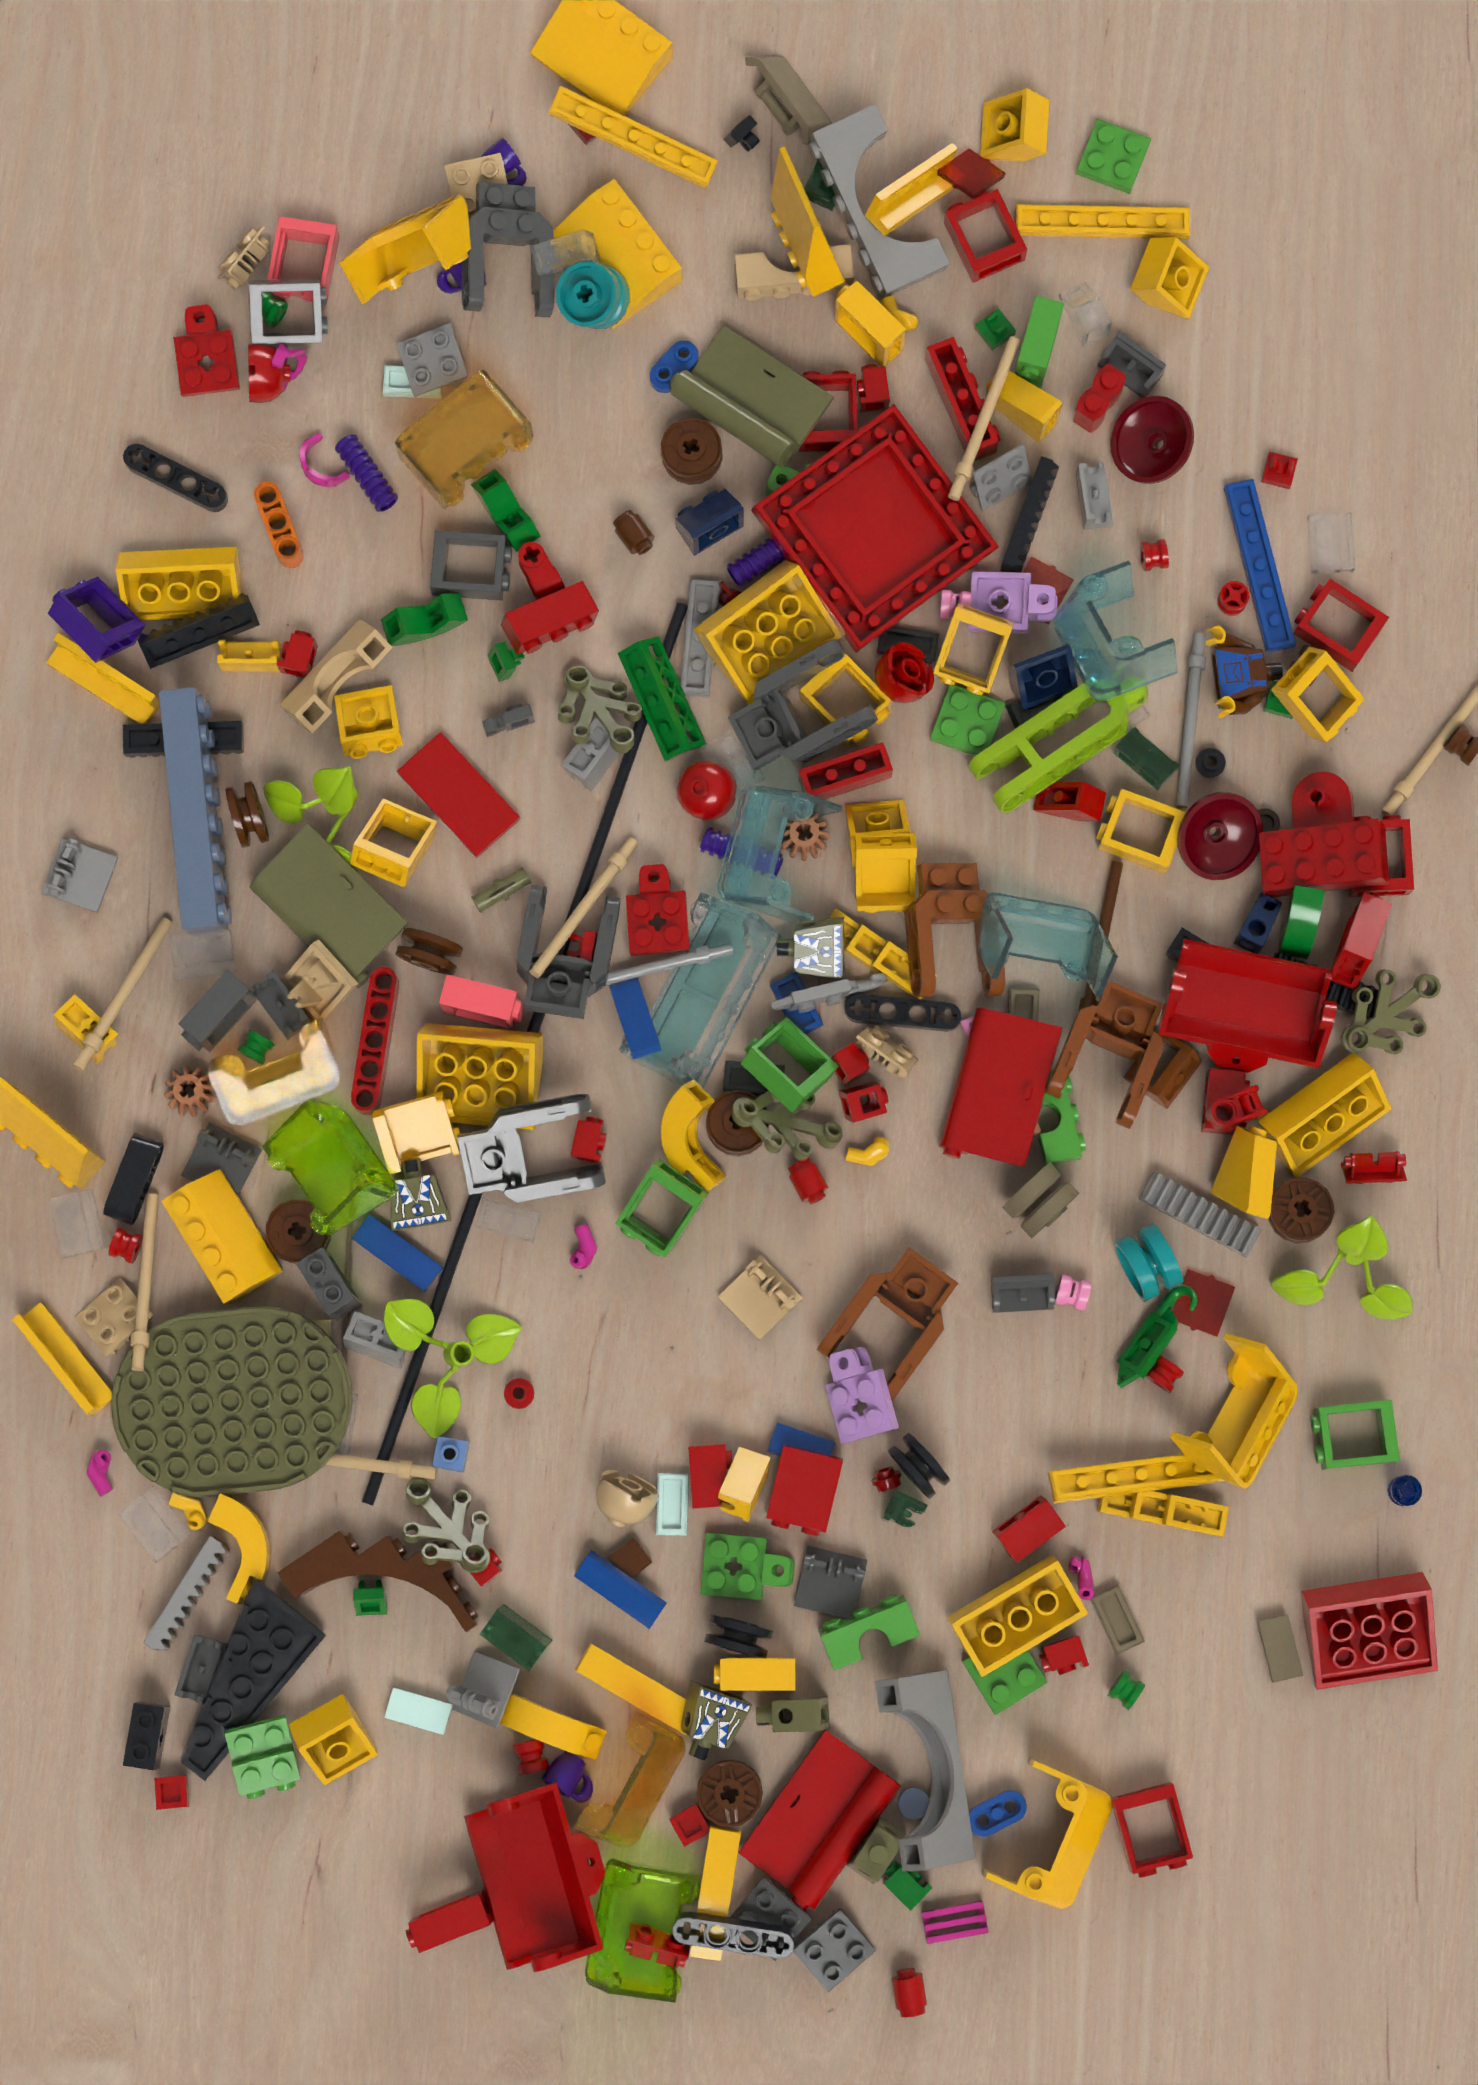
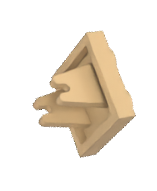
(319, 981)

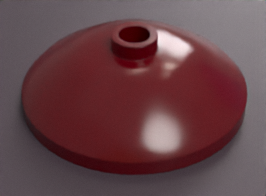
(1140, 431)
(1233, 843)

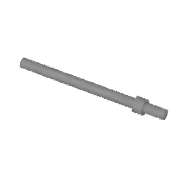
(1196, 665)
(702, 956)

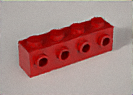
(960, 394)

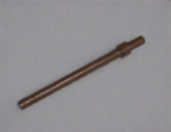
(1105, 921)

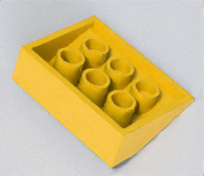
(603, 51)
(802, 230)
(625, 244)
(766, 628)
(479, 1069)
(47, 1137)

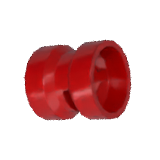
(530, 1753)

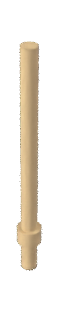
(964, 468)
(1405, 788)
(615, 865)
(93, 1040)
(140, 1337)
(404, 1469)

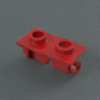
(1362, 1169)
(645, 1940)

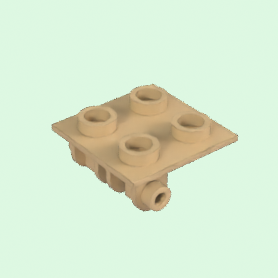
(466, 174)
(231, 265)
(877, 1040)
(760, 1297)
(111, 1317)

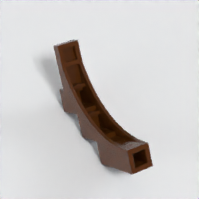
(338, 1559)

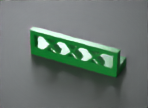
(658, 698)

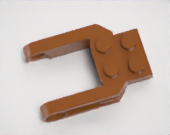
(946, 896)
(1122, 1025)
(912, 1291)

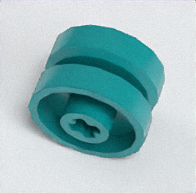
(592, 295)
(1148, 1262)

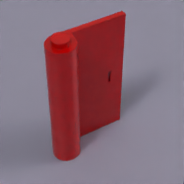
(1001, 1068)
(818, 1835)

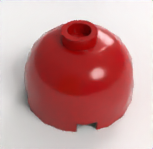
(264, 379)
(903, 673)
(706, 790)

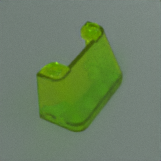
(330, 1165)
(644, 1897)

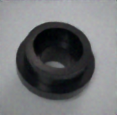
(1204, 769)

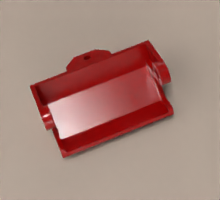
(1248, 1007)
(537, 1878)

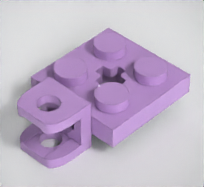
(1023, 599)
(858, 1381)

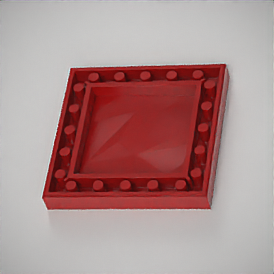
(875, 528)

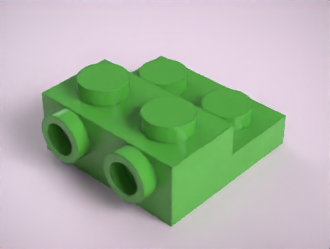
(262, 1757)

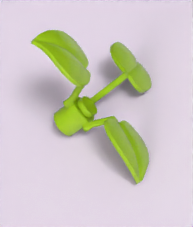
(333, 787)
(1357, 1245)
(490, 1343)

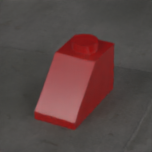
(1071, 801)

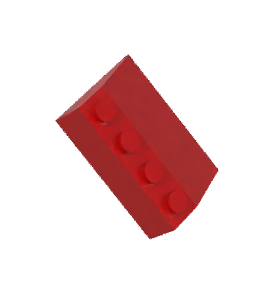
(1370, 1630)

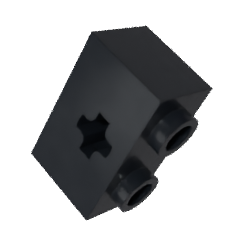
(146, 1735)

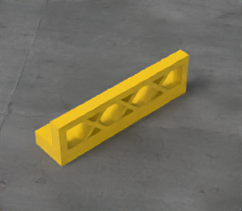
(910, 193)
(103, 681)
(64, 1359)

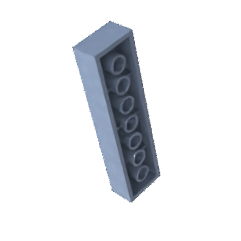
(194, 810)

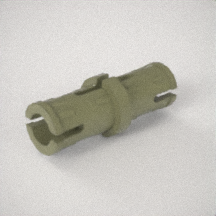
(483, 900)

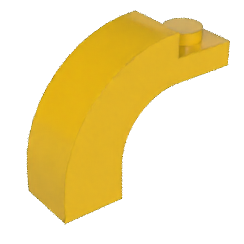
(680, 1135)
(252, 1538)
(552, 1727)

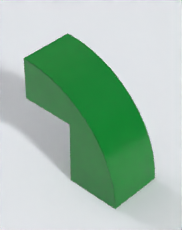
(505, 510)
(420, 623)
(1302, 922)

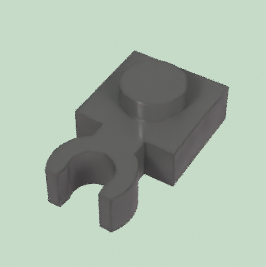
(515, 717)

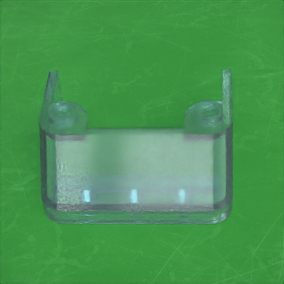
(1102, 663)
(755, 846)
(1047, 934)

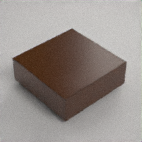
(630, 1558)

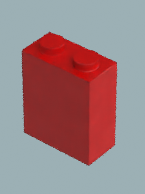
(804, 1490)

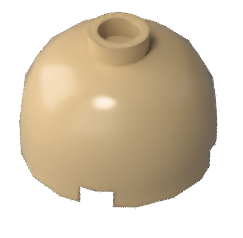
(625, 1499)

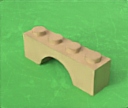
(760, 278)
(356, 651)

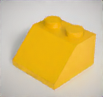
(1015, 126)
(1170, 276)
(875, 819)
(332, 1739)

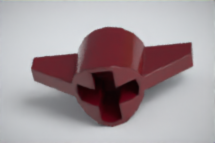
(727, 593)

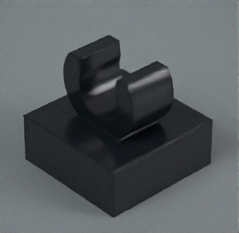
(743, 135)

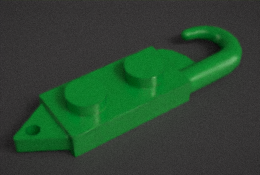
(1152, 1337)

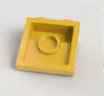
(368, 721)

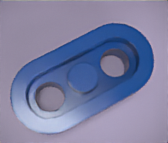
(673, 363)
(997, 1815)

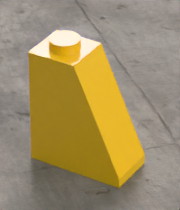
(1028, 406)
(1248, 1172)

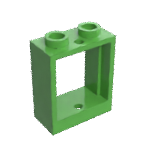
(1039, 340)
(802, 1050)
(677, 1184)
(1386, 1433)

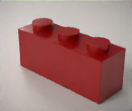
(550, 618)
(846, 772)

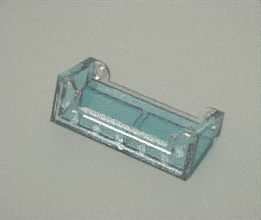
(706, 1001)

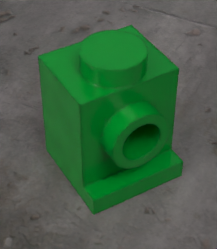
(905, 1885)

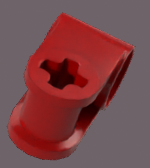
(541, 575)
(1241, 1107)

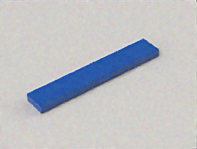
(1259, 566)

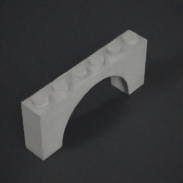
(891, 261)
(945, 1830)

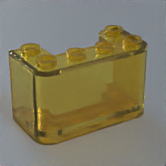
(462, 437)

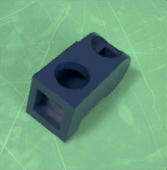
(1258, 923)

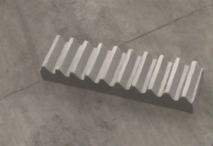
(1200, 1214)
(183, 1595)

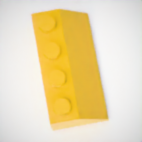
(177, 581)
(1326, 1114)
(222, 1236)
(1017, 1615)

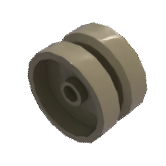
(1043, 1203)

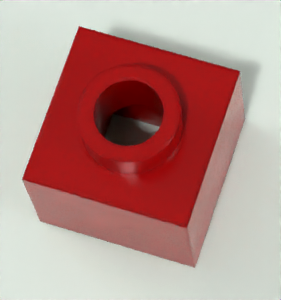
(852, 1064)
(490, 1572)

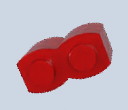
(1101, 396)

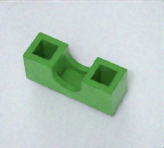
(1062, 1143)
(843, 1636)

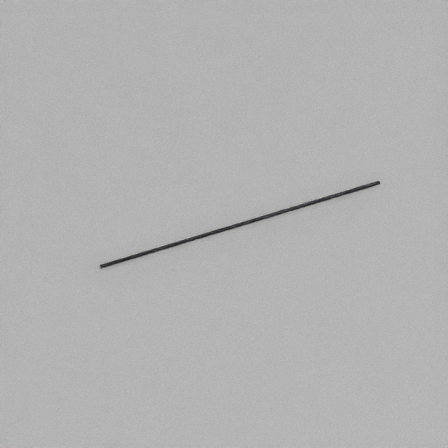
(534, 1026)

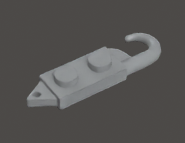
(830, 993)

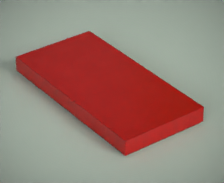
(458, 795)

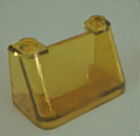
(278, 1084)
(660, 1757)

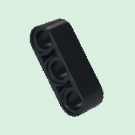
(133, 1179)

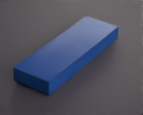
(635, 1018)
(397, 1253)
(620, 1589)

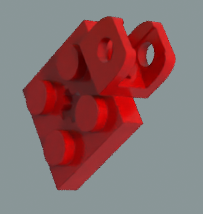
(201, 341)
(653, 901)

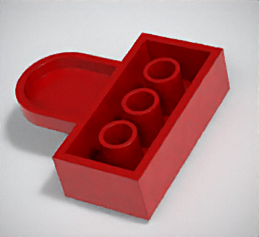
(1326, 842)

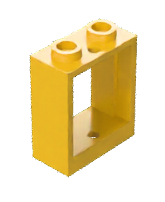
(869, 323)
(982, 620)
(827, 677)
(1299, 678)
(1133, 854)
(385, 862)
(755, 1674)

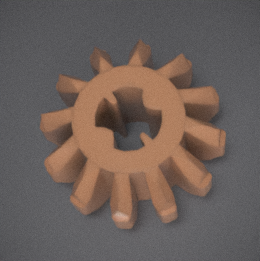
(815, 834)
(179, 1091)

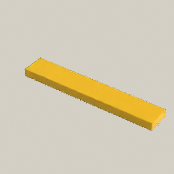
(632, 137)
(1103, 221)
(1127, 1478)

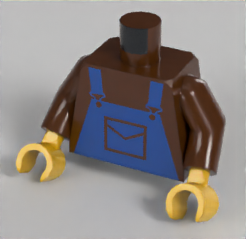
(1239, 673)

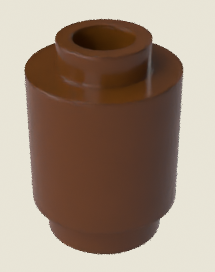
(633, 532)

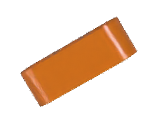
(278, 511)

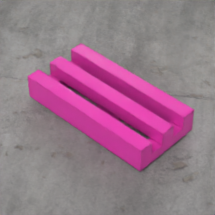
(954, 1922)

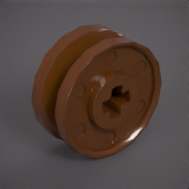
(699, 465)
(247, 814)
(429, 951)
(721, 1129)
(1317, 1205)
(283, 1221)
(722, 1810)

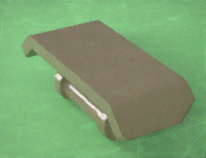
(794, 95)

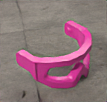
(281, 356)
(313, 476)

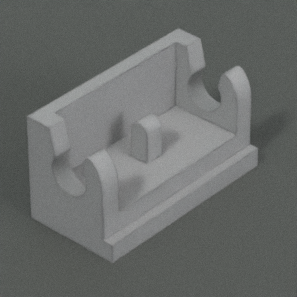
(1093, 496)
(591, 760)
(370, 1338)

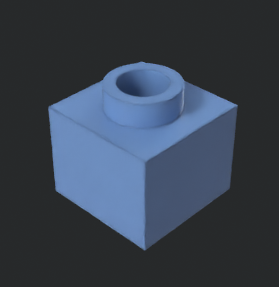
(458, 1462)

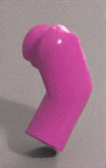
(586, 1250)
(97, 1471)
(1085, 1578)

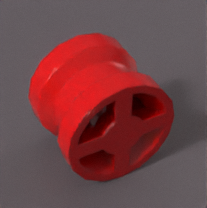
(1154, 555)
(1234, 592)
(125, 1245)
(1164, 1374)

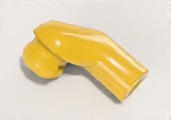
(908, 320)
(870, 1155)
(192, 1508)

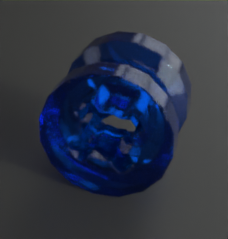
(1410, 1491)

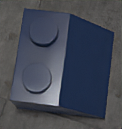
(710, 520)
(1043, 677)

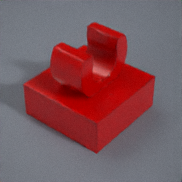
(1279, 470)
(587, 945)

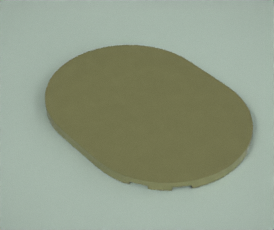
(233, 1402)

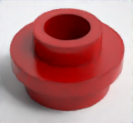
(519, 1403)
(886, 1479)

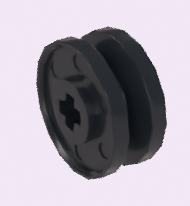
(919, 1465)
(738, 1636)

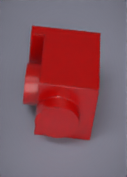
(873, 388)
(298, 654)
(875, 1104)
(589, 1140)
(1063, 1655)

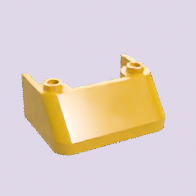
(409, 245)
(1249, 1418)
(1062, 1883)

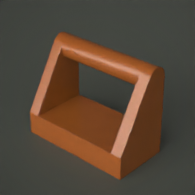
(1174, 1076)

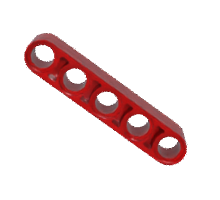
(371, 1026)

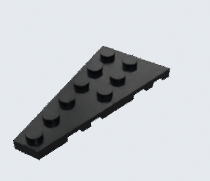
(258, 1661)

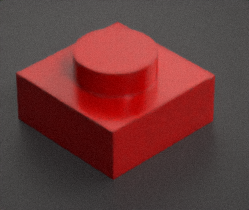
(171, 1792)
(690, 1825)

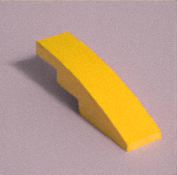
(875, 952)
(1168, 1511)
(632, 1686)
(717, 1884)

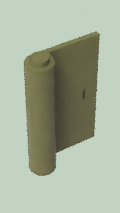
(762, 409)
(312, 895)

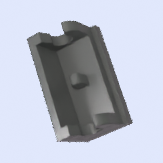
(1135, 362)
(273, 997)
(1023, 1293)
(200, 1668)

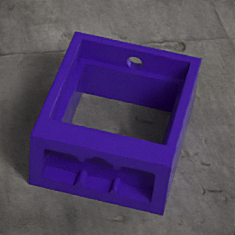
(124, 623)

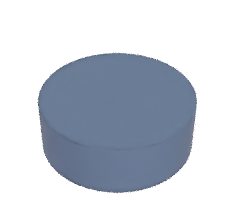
(913, 1803)

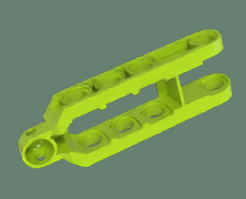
(1065, 759)

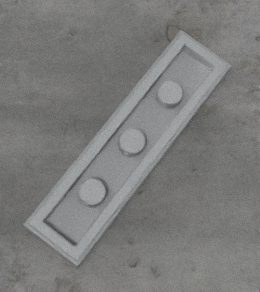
(696, 660)

